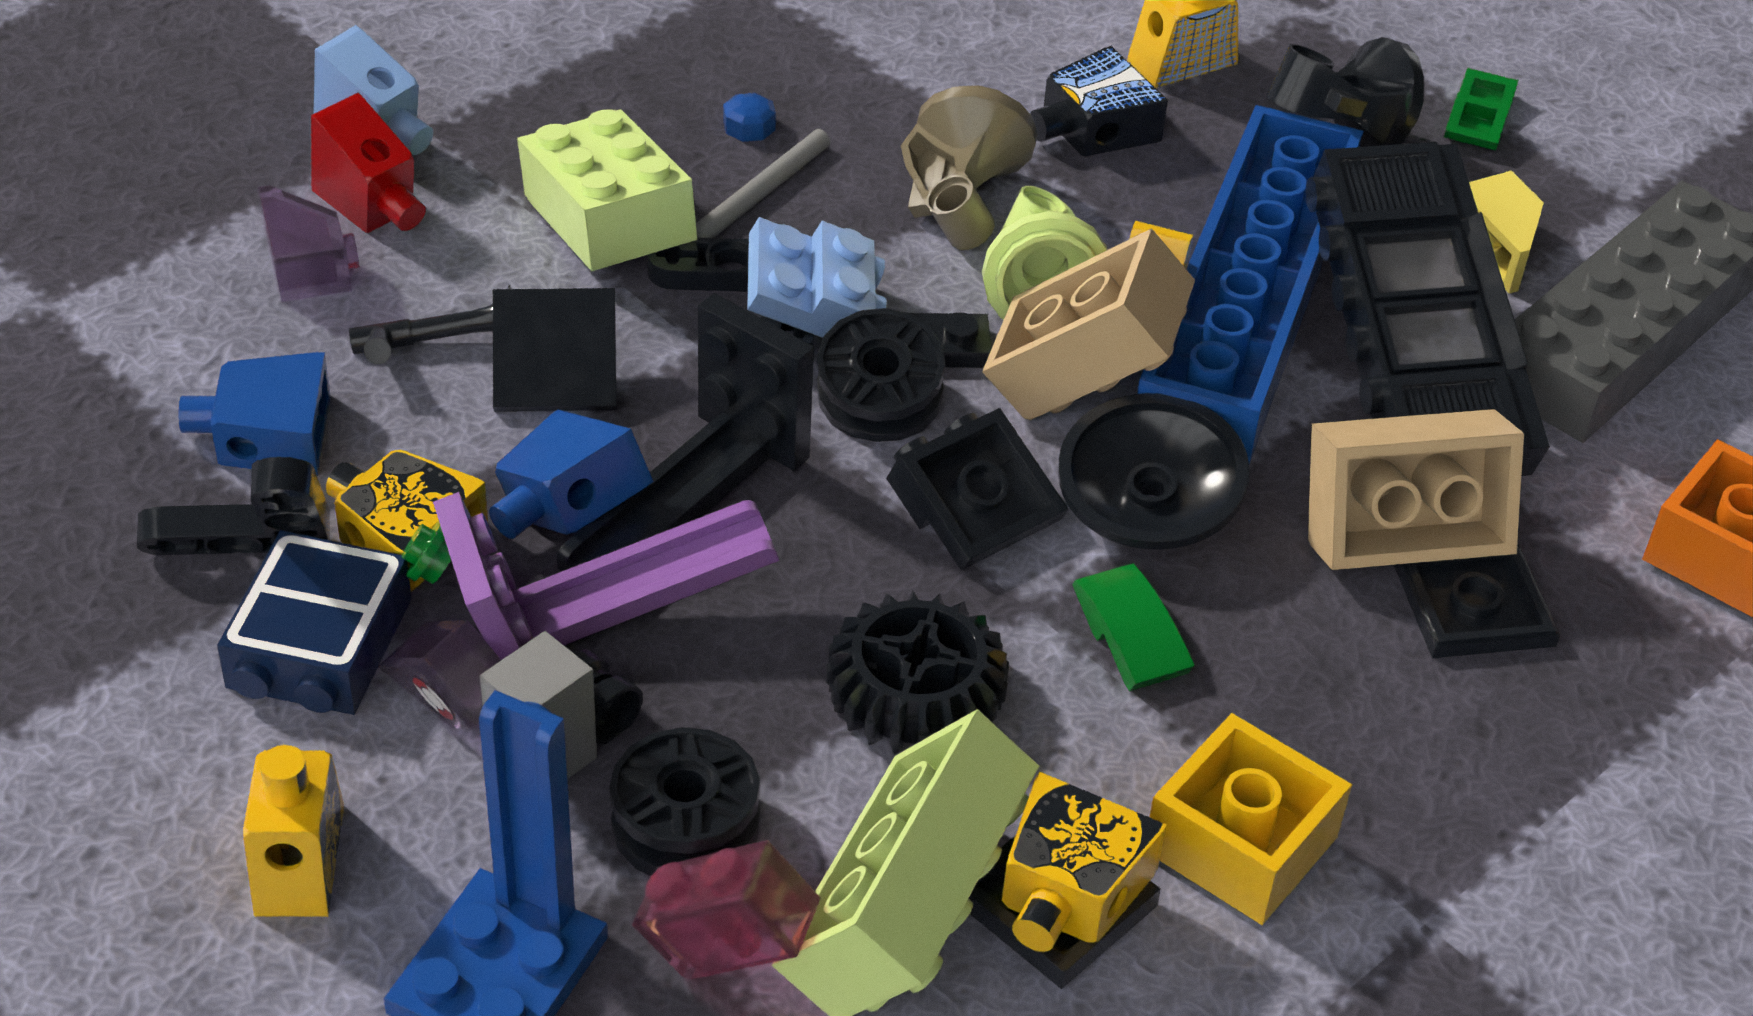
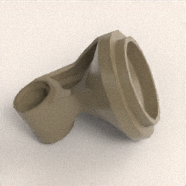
(958, 145)

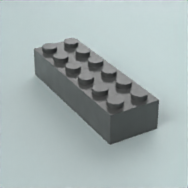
(1635, 307)

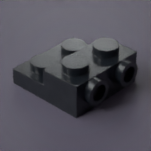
(975, 487)

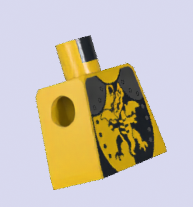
(394, 498)
(297, 804)
(1076, 863)

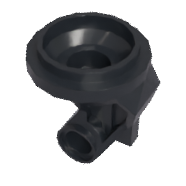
(1373, 92)

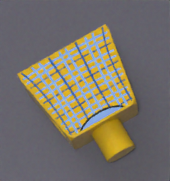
(1184, 39)

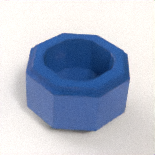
(749, 117)

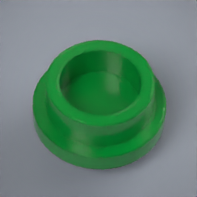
(426, 554)

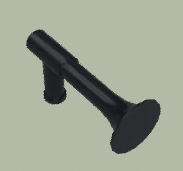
(379, 339)

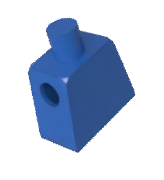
(264, 410)
(567, 475)

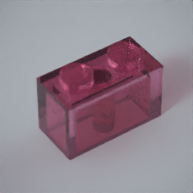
(727, 911)

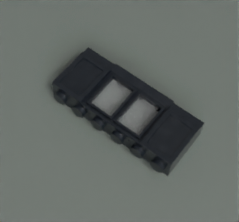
(1421, 287)

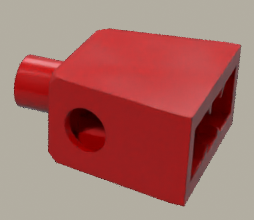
(363, 167)

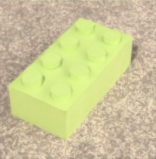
(911, 867)

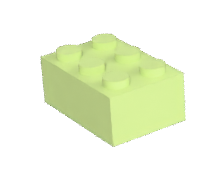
(607, 188)

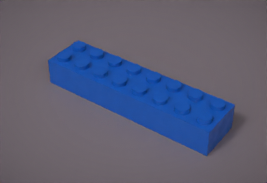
(1251, 274)

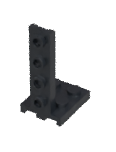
(757, 408)

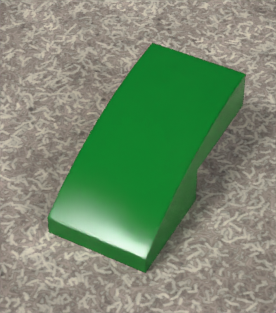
(1481, 109)
(1135, 624)

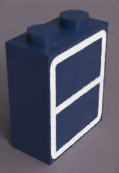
(315, 623)

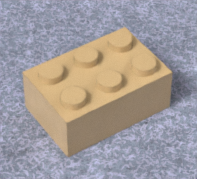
(1090, 326)
(1414, 489)

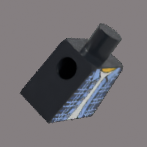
(1101, 105)

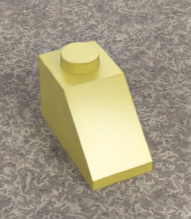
(1511, 220)

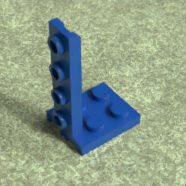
(515, 932)

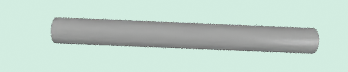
(762, 184)

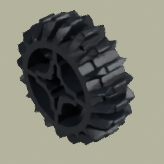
(914, 669)

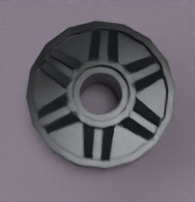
(885, 345)
(683, 798)

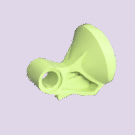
(1035, 245)

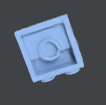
(811, 278)

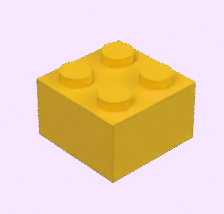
(1248, 817)

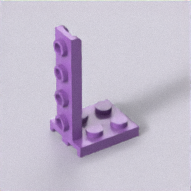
(604, 588)

